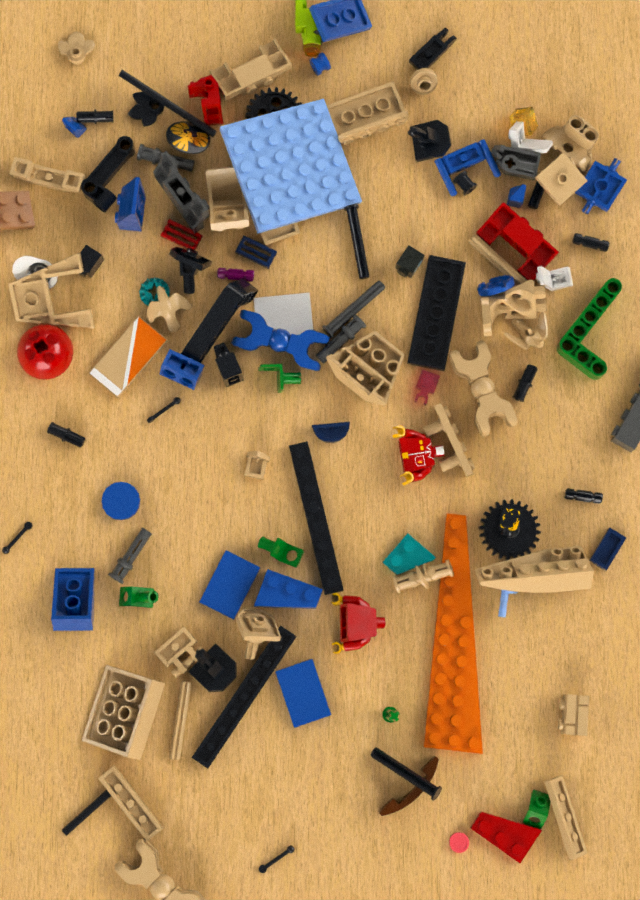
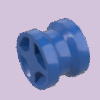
(320, 64)

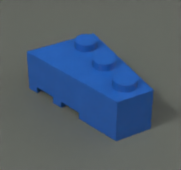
(286, 592)

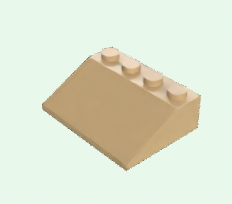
(123, 712)

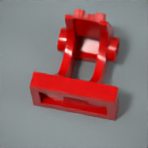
(209, 89)

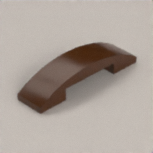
(392, 806)

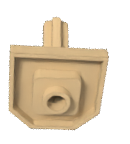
(256, 627)

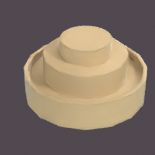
(423, 81)

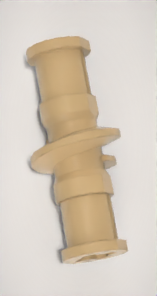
(423, 576)

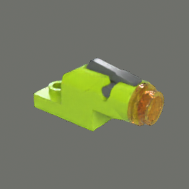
(306, 26)

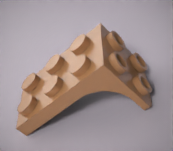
(16, 210)

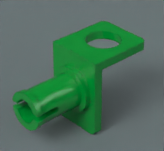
(282, 378)
(280, 550)
(138, 597)

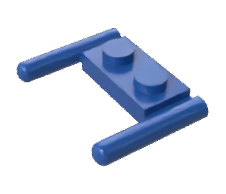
(463, 159)

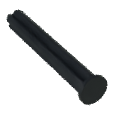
(357, 241)
(406, 773)

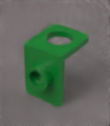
(538, 808)

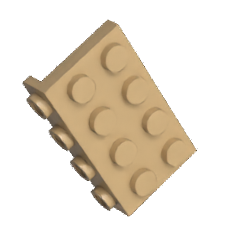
(367, 113)

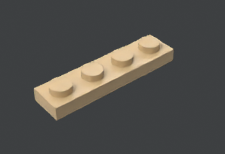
(130, 803)
(565, 817)

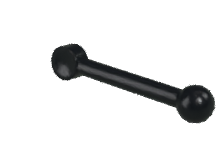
(176, 400)
(28, 525)
(290, 849)

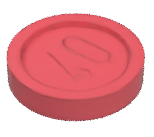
(459, 842)

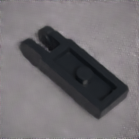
(432, 50)

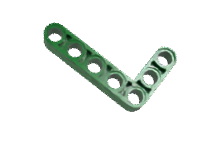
(585, 326)

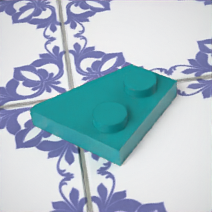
(407, 556)

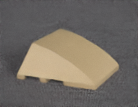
(368, 367)

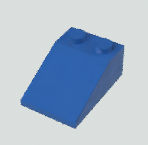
(131, 206)
(73, 599)

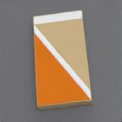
(128, 357)

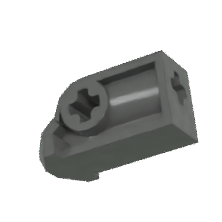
(524, 162)

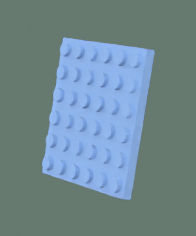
(290, 165)

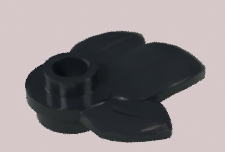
(144, 110)

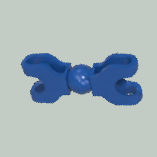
(280, 340)

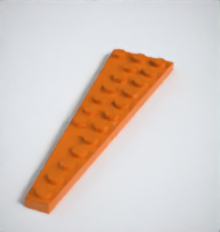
(453, 689)

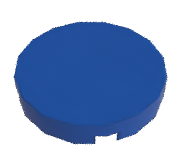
(496, 285)
(120, 501)

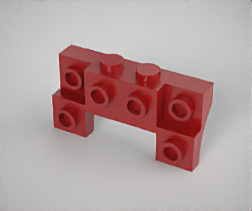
(521, 237)

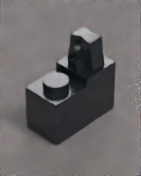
(227, 365)

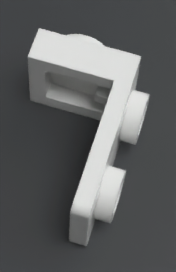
(518, 140)
(554, 279)

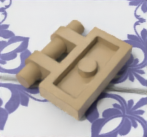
(174, 648)

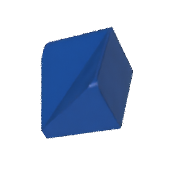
(516, 196)

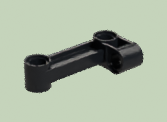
(104, 172)

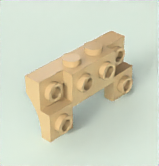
(253, 74)

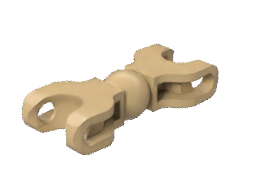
(483, 388)
(149, 874)

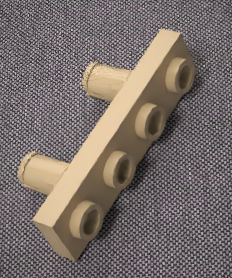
(459, 457)

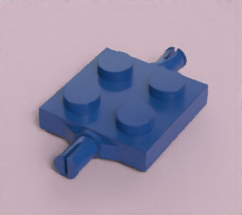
(601, 186)

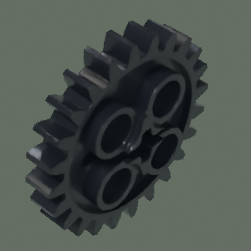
(263, 105)

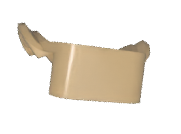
(576, 135)

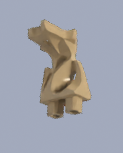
(518, 299)

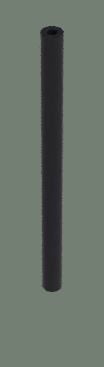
(169, 104)

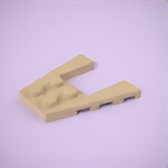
(33, 300)

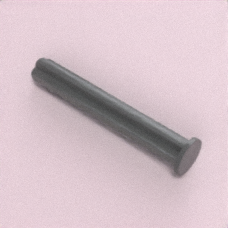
(353, 309)

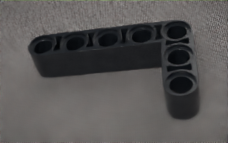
(231, 298)

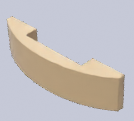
(45, 176)

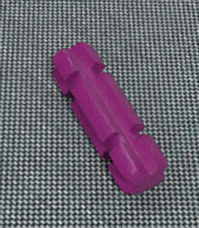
(235, 274)

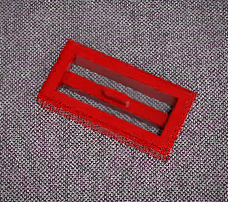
(172, 223)

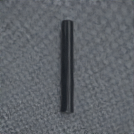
(86, 812)

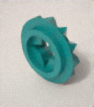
(148, 285)

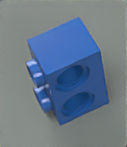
(181, 369)

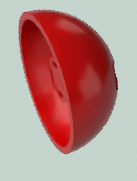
(50, 358)

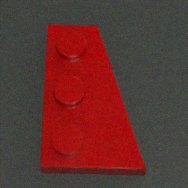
(509, 836)

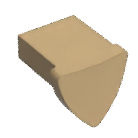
(256, 464)

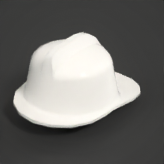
(27, 265)

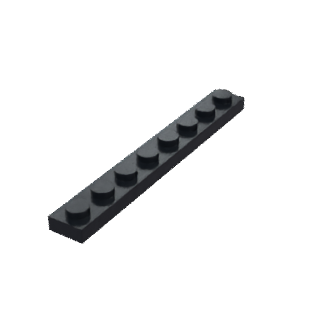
(316, 518)
(243, 698)

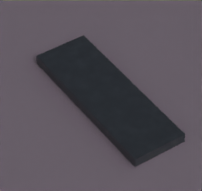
(436, 313)

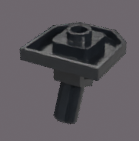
(430, 140)
(190, 263)
(214, 669)

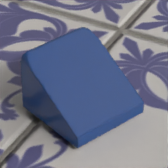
(73, 126)

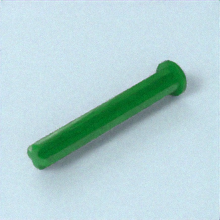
(390, 714)

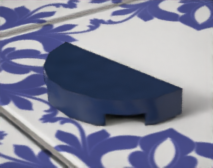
(331, 432)

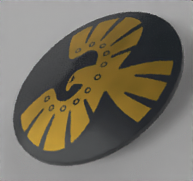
(187, 138)

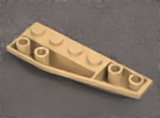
(540, 572)

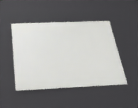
(286, 312)

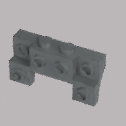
(178, 190)

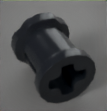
(465, 183)

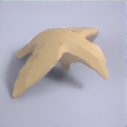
(166, 307)
(527, 336)

